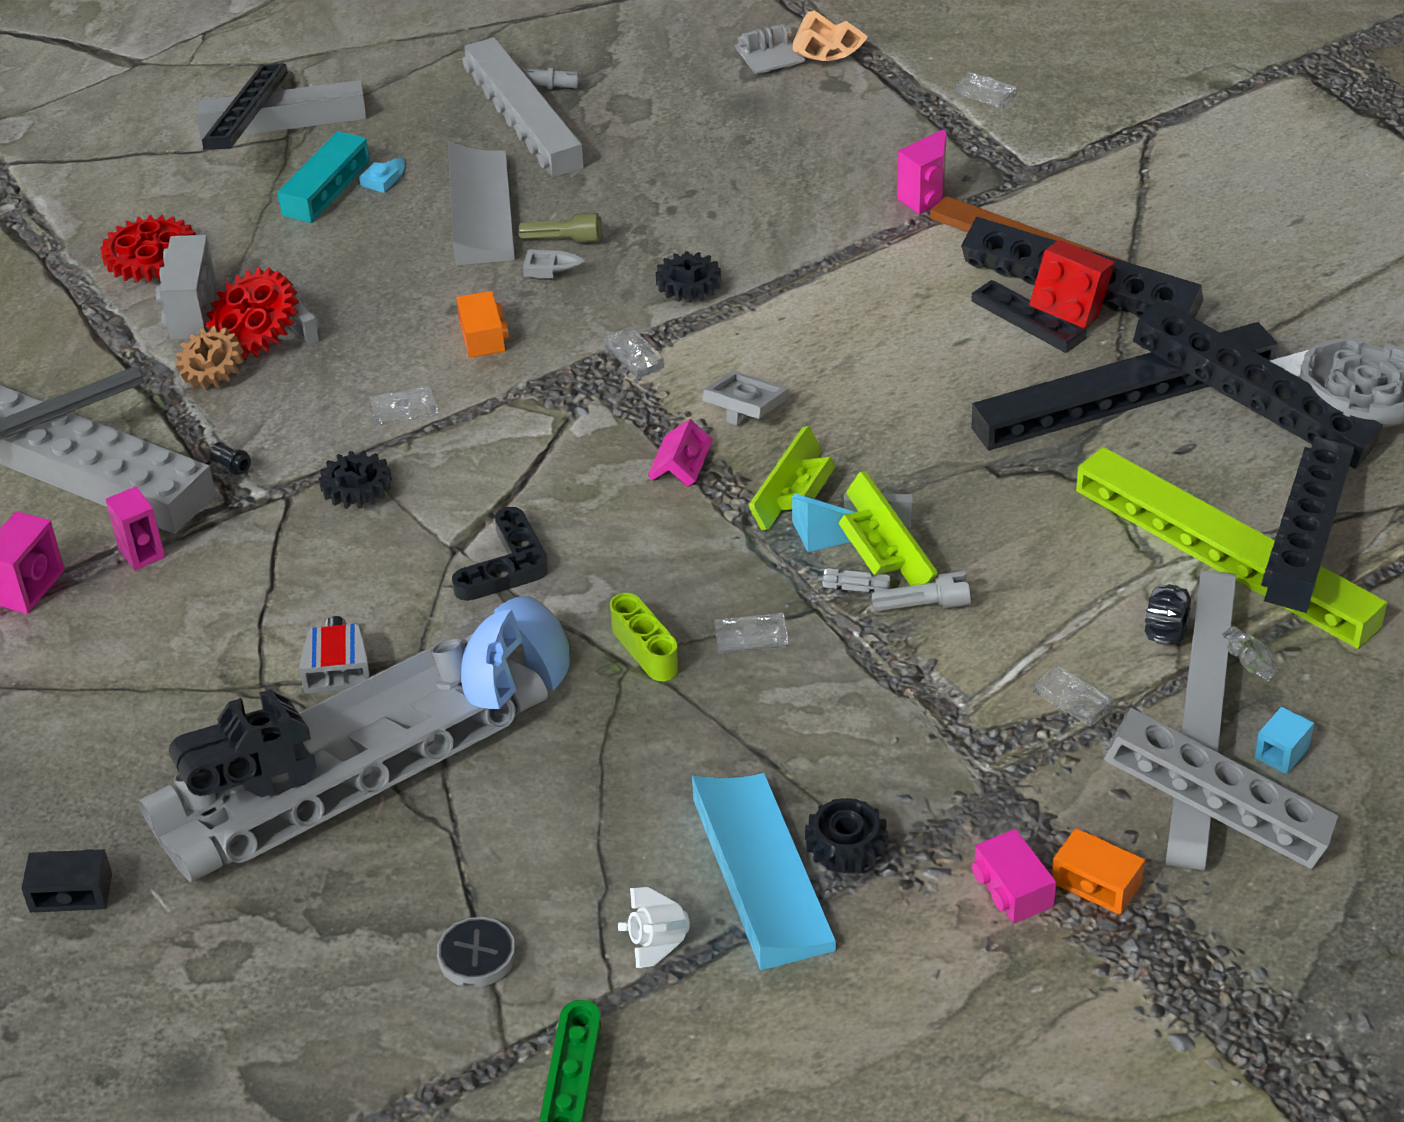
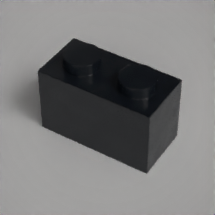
(67, 880)

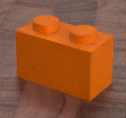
(482, 324)
(1098, 871)

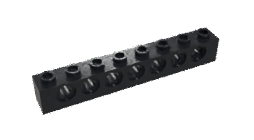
(1125, 278)
(1251, 379)
(1306, 524)

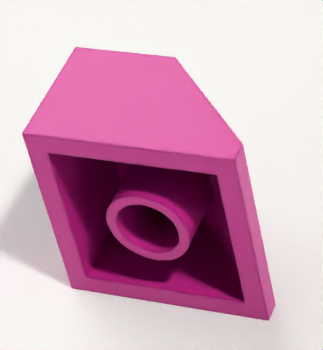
(922, 172)

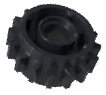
(846, 835)

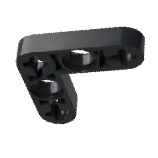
(517, 557)

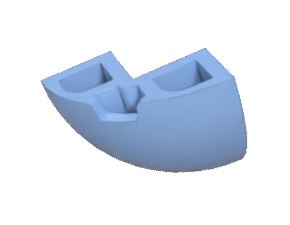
(543, 639)
(484, 664)

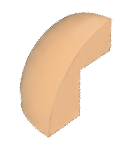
(825, 41)

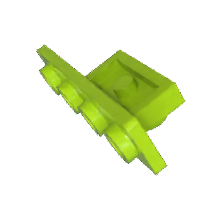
(796, 472)
(882, 536)

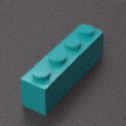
(323, 177)

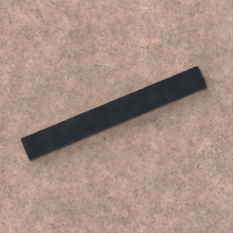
(244, 107)

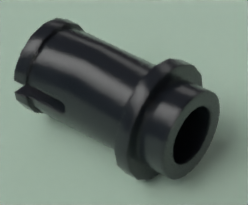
(236, 460)

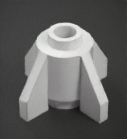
(656, 925)

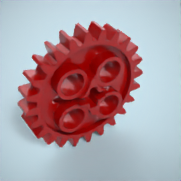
(140, 247)
(255, 309)

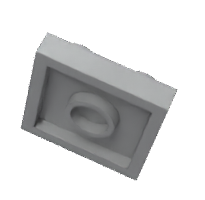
(744, 396)

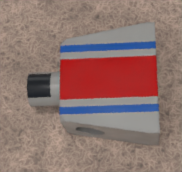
(333, 657)

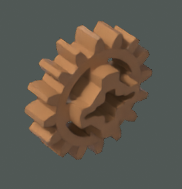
(209, 357)

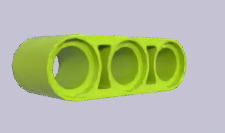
(644, 637)

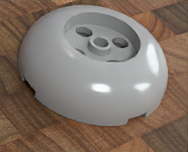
(1358, 378)

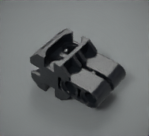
(246, 749)

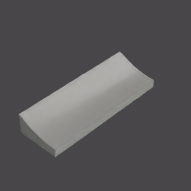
(293, 108)
(480, 205)

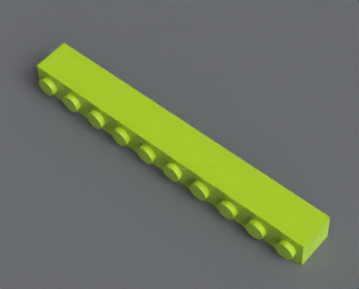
(1222, 542)

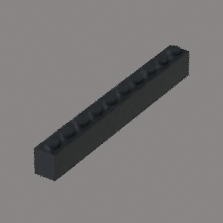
(1095, 393)

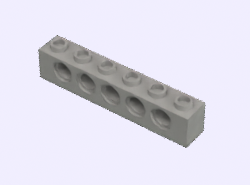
(1221, 788)

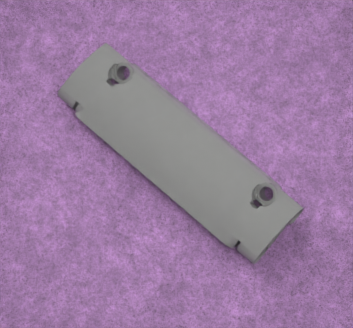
(360, 748)

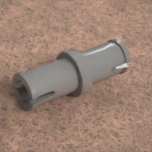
(552, 78)

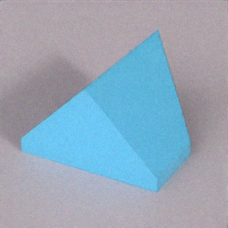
(818, 523)

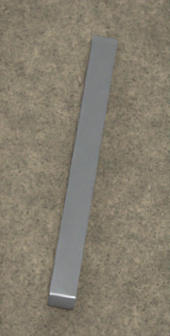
(1203, 708)

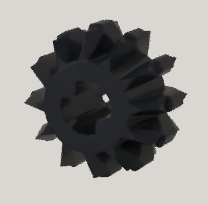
(1167, 614)

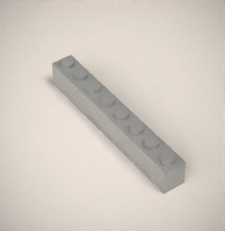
(523, 107)

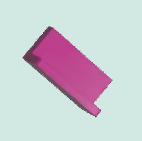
(682, 453)

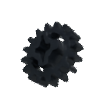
(688, 276)
(355, 479)

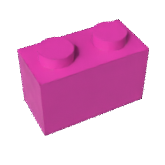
(135, 528)
(1014, 876)

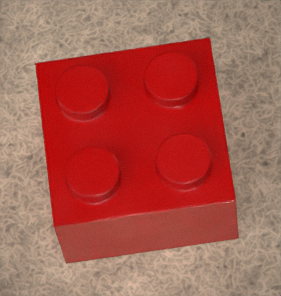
(1071, 283)

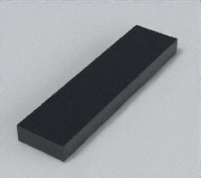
(1018, 312)

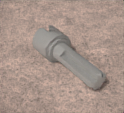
(947, 590)

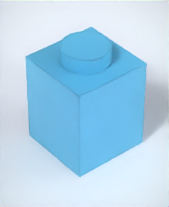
(1284, 740)

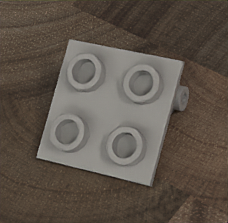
(768, 49)

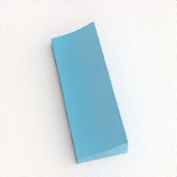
(762, 870)

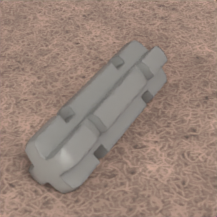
(855, 580)

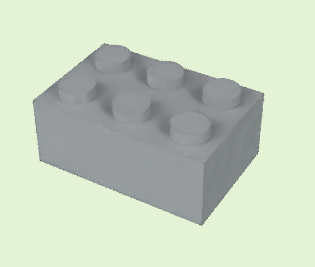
(186, 286)

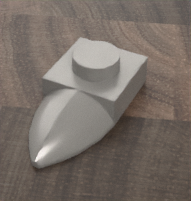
(545, 263)

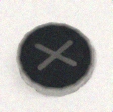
(476, 951)

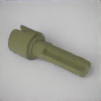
(581, 228)

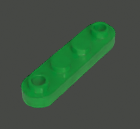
(572, 1063)

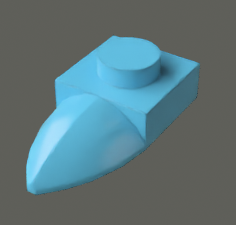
(383, 175)

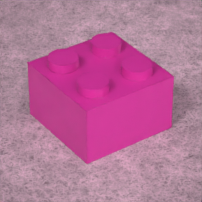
(27, 561)

